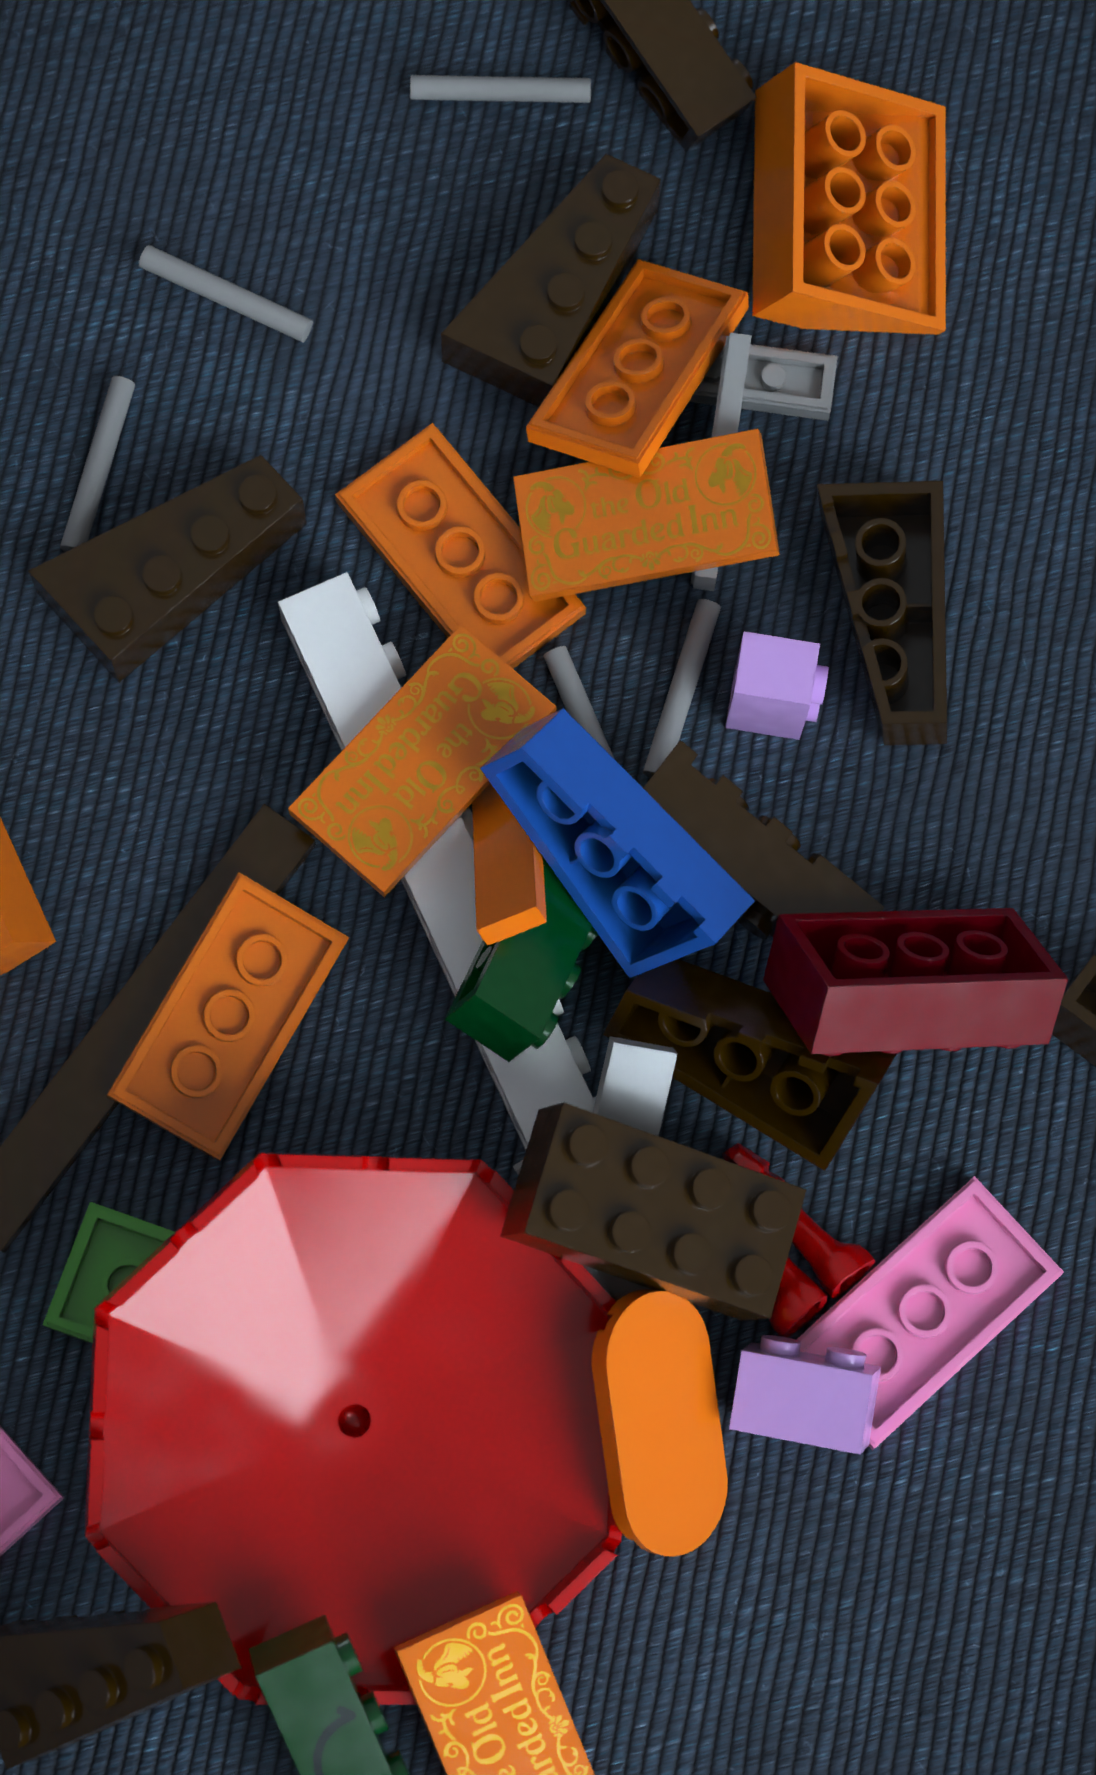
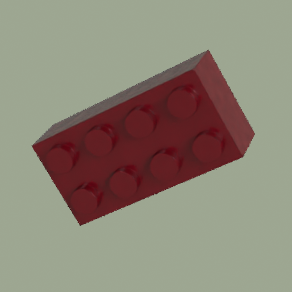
(913, 980)

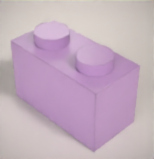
(776, 686)
(805, 1394)

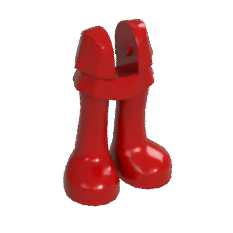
(833, 1262)

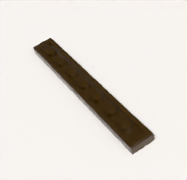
(76, 1099)

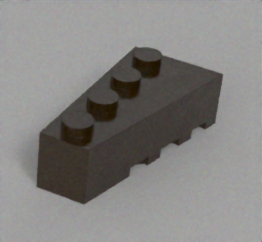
(679, 59)
(555, 285)
(170, 564)
(893, 586)
(752, 850)
(749, 1057)
(94, 1671)

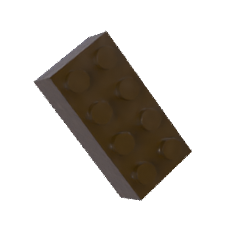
(653, 1212)

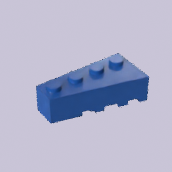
(614, 846)

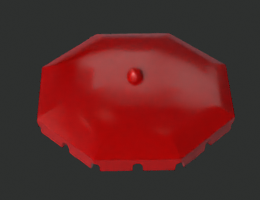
(349, 1411)

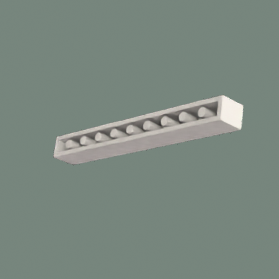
(353, 683)

